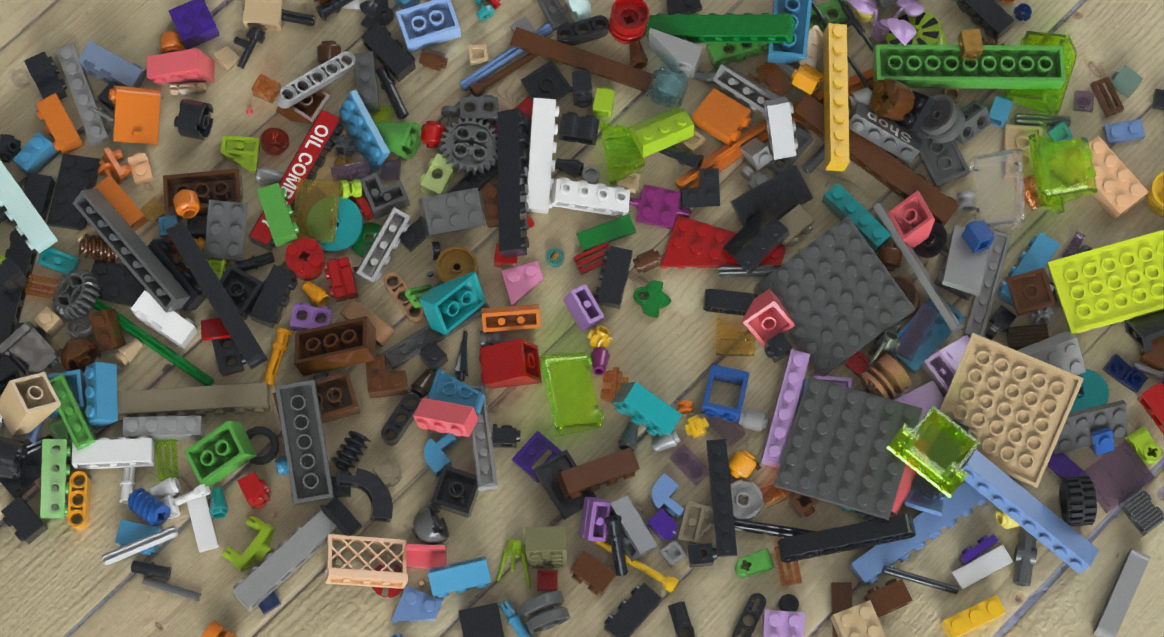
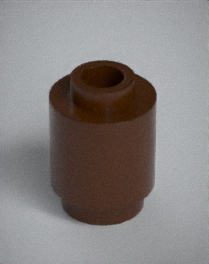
(433, 59)
(647, 261)

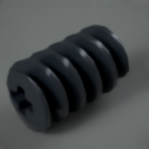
(350, 451)

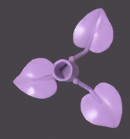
(900, 28)

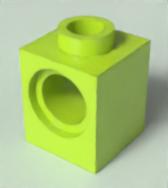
(603, 102)

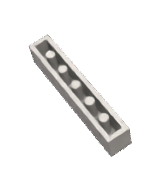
(284, 561)

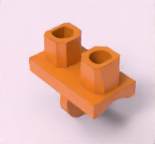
(110, 166)

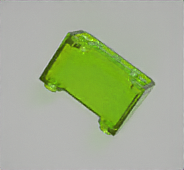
(1050, 99)
(571, 392)

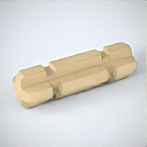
(188, 88)

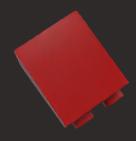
(510, 364)

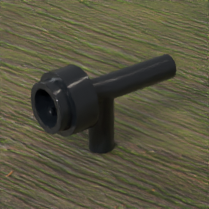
(255, 36)

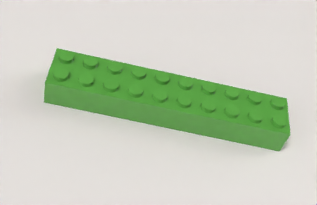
(995, 69)

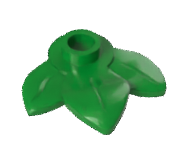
(654, 299)

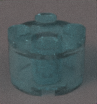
(667, 87)

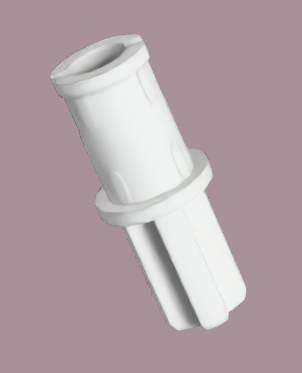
(127, 484)

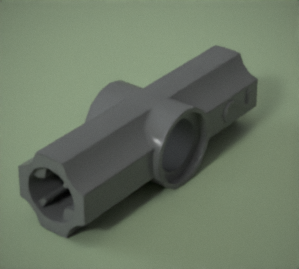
(1024, 558)

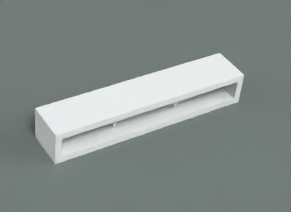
(540, 154)

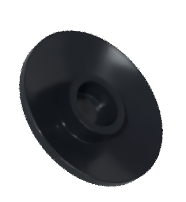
(928, 250)

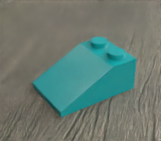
(452, 302)

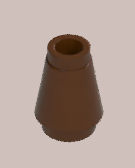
(637, 55)

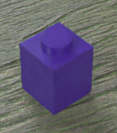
(663, 525)

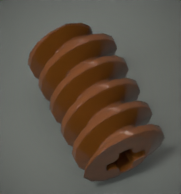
(96, 248)

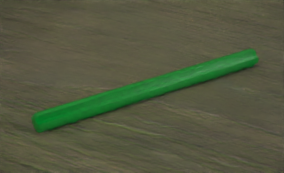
(158, 346)

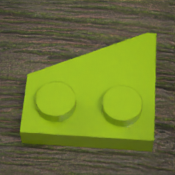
(242, 151)

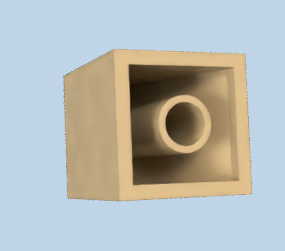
(27, 403)

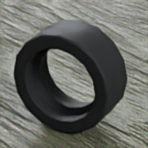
(261, 430)

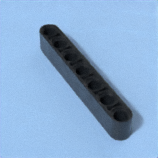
(846, 538)

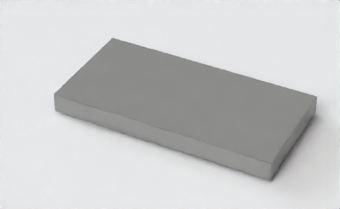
(963, 267)

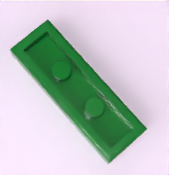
(606, 232)

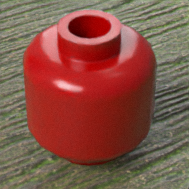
(431, 133)

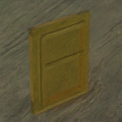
(317, 209)

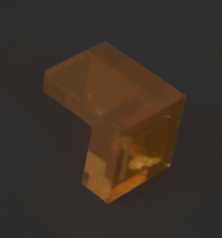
(773, 495)

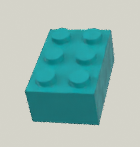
(646, 409)

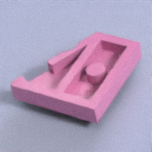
(521, 280)

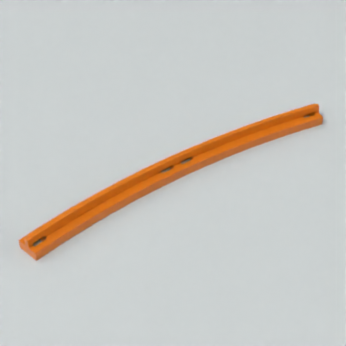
(729, 154)

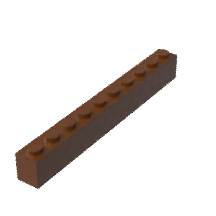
(880, 163)

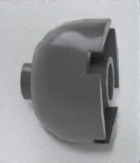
(429, 526)

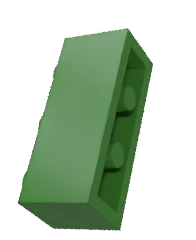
(278, 214)

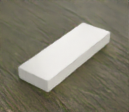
(202, 524)
(982, 567)

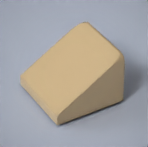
(226, 57)

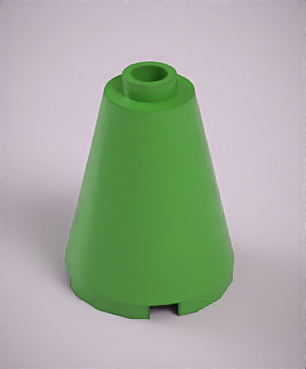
(400, 137)

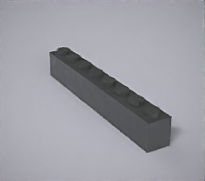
(131, 250)

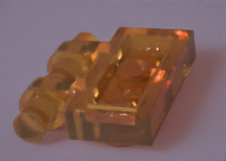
(773, 78)

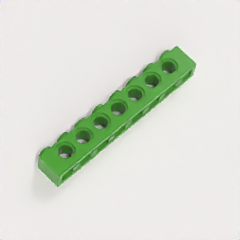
(719, 56)

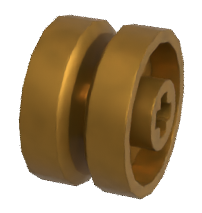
(453, 259)

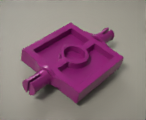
(658, 207)

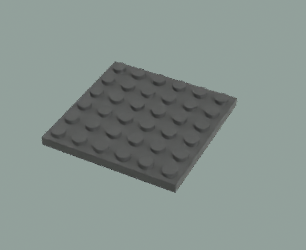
(837, 296)
(841, 448)

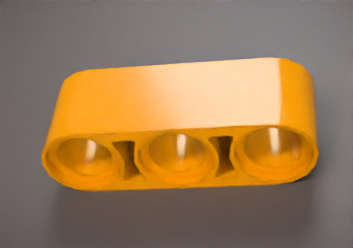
(84, 508)

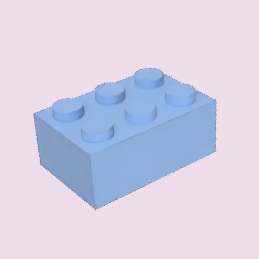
(428, 24)

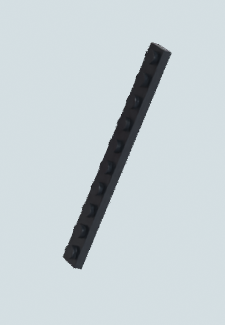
(415, 233)

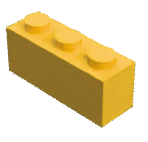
(973, 617)

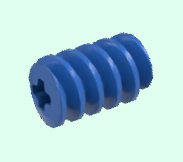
(148, 507)

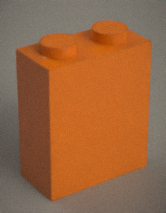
(722, 117)

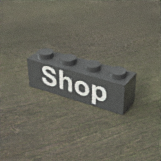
(884, 133)

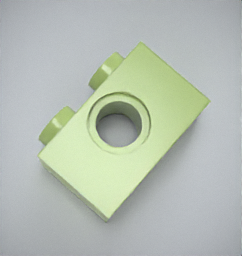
(437, 186)

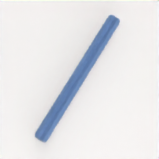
(500, 60)

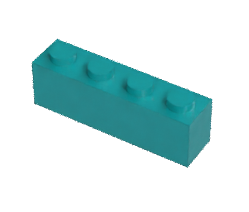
(845, 205)

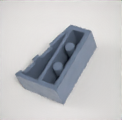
(110, 67)

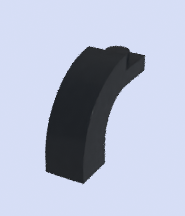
(373, 487)

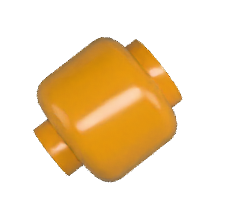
(741, 464)

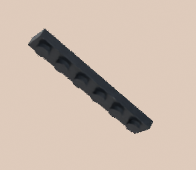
(721, 498)

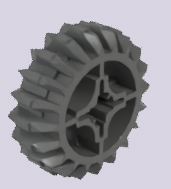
(76, 294)

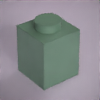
(1126, 81)

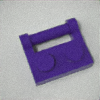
(532, 452)

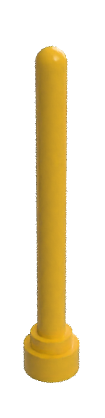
(668, 582)

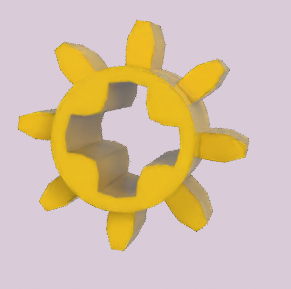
(599, 337)
(696, 426)

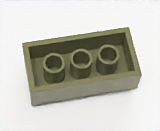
(546, 546)

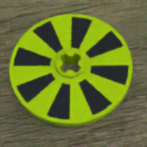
(927, 30)

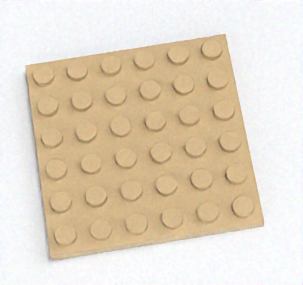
(1011, 406)

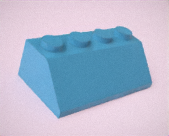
(792, 52)

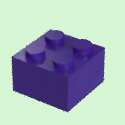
(194, 23)

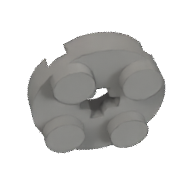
(754, 501)

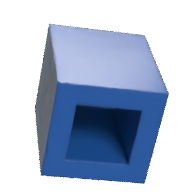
(978, 236)

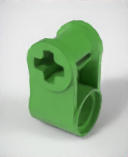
(757, 562)

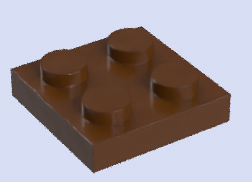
(1030, 291)

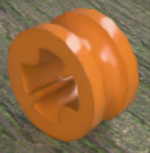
(685, 407)

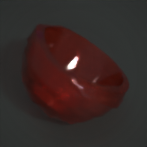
(274, 141)

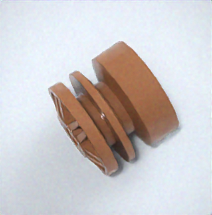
(886, 378)

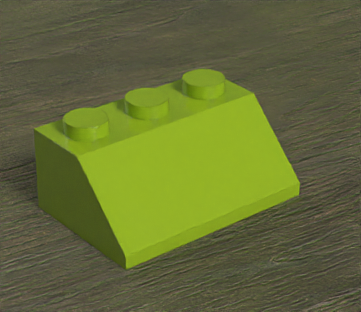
(662, 131)

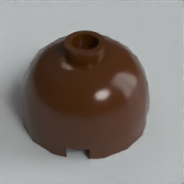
(79, 354)

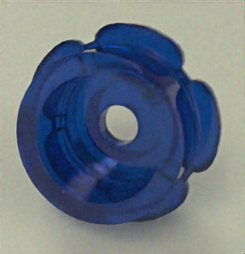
(1023, 8)

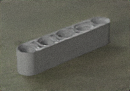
(311, 86)
(1121, 594)

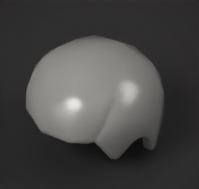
(80, 327)

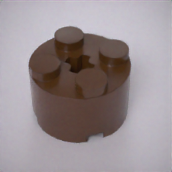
(892, 99)

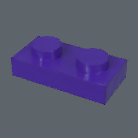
(984, 544)

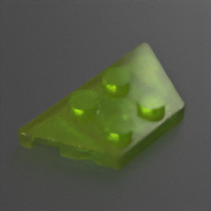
(620, 152)

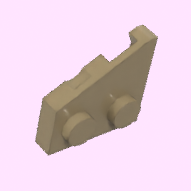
(695, 522)

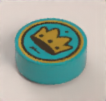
(554, 257)

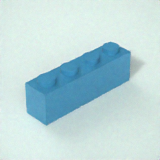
(1040, 252)

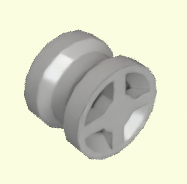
(966, 201)

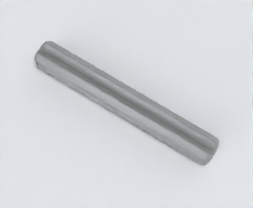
(140, 545)

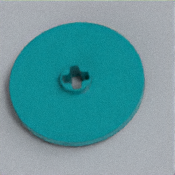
(349, 227)
(1094, 391)

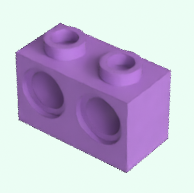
(313, 315)

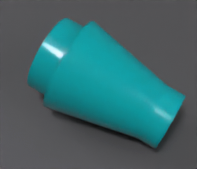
(218, 504)

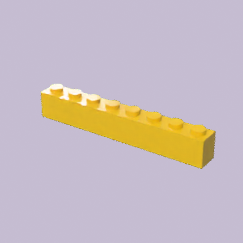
(836, 97)

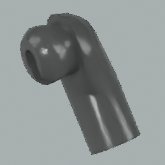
(706, 77)

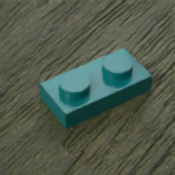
(58, 261)

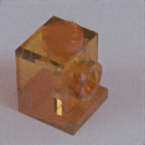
(263, 85)

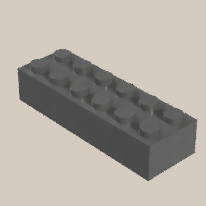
(304, 441)

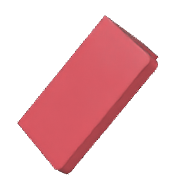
(426, 556)

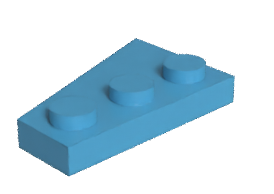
(451, 390)

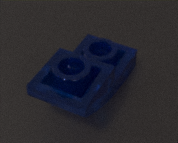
(1125, 374)

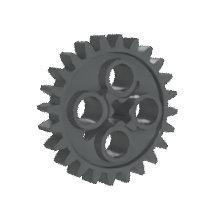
(468, 160)

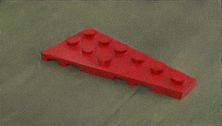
(702, 246)

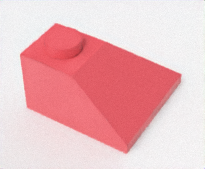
(912, 219)
(767, 317)

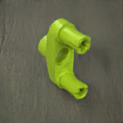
(256, 550)

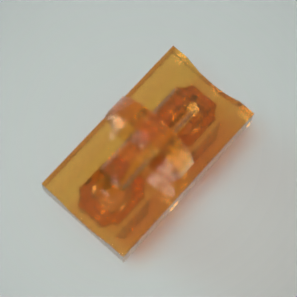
(1030, 192)
(615, 377)

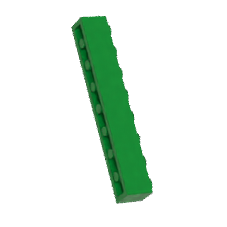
(726, 28)

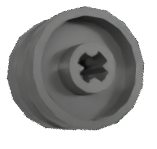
(943, 120)
(545, 611)

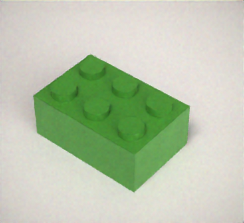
(220, 453)

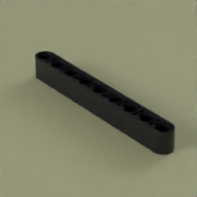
(216, 295)

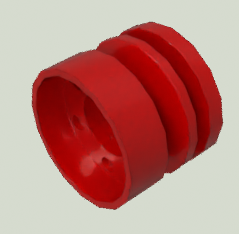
(632, 12)

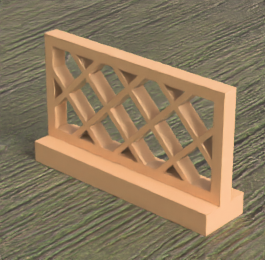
(368, 577)

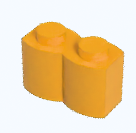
(807, 78)

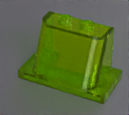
(1062, 171)
(935, 450)

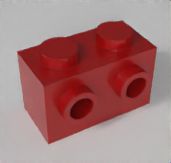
(254, 490)

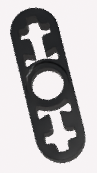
(759, 609)

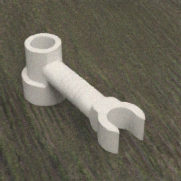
(174, 504)

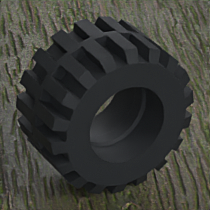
(1078, 500)

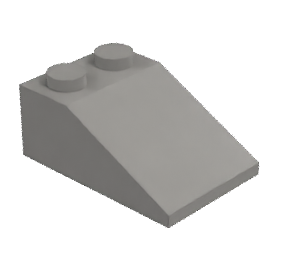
(676, 53)

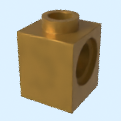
(970, 44)

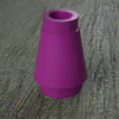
(599, 360)

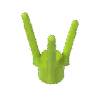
(513, 550)

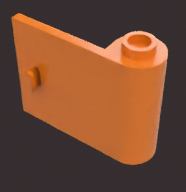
(136, 112)

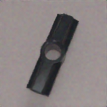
(680, 618)

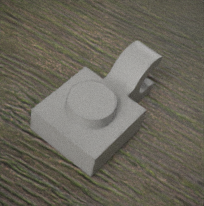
(755, 179)

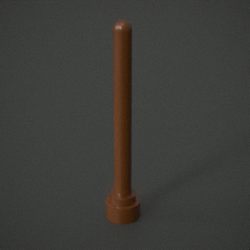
(478, 88)

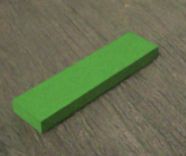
(71, 413)

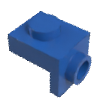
(1102, 441)

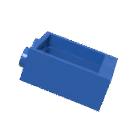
(730, 376)

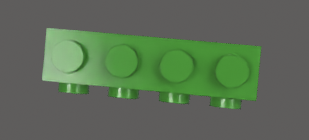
(53, 478)

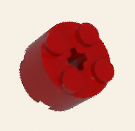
(309, 249)

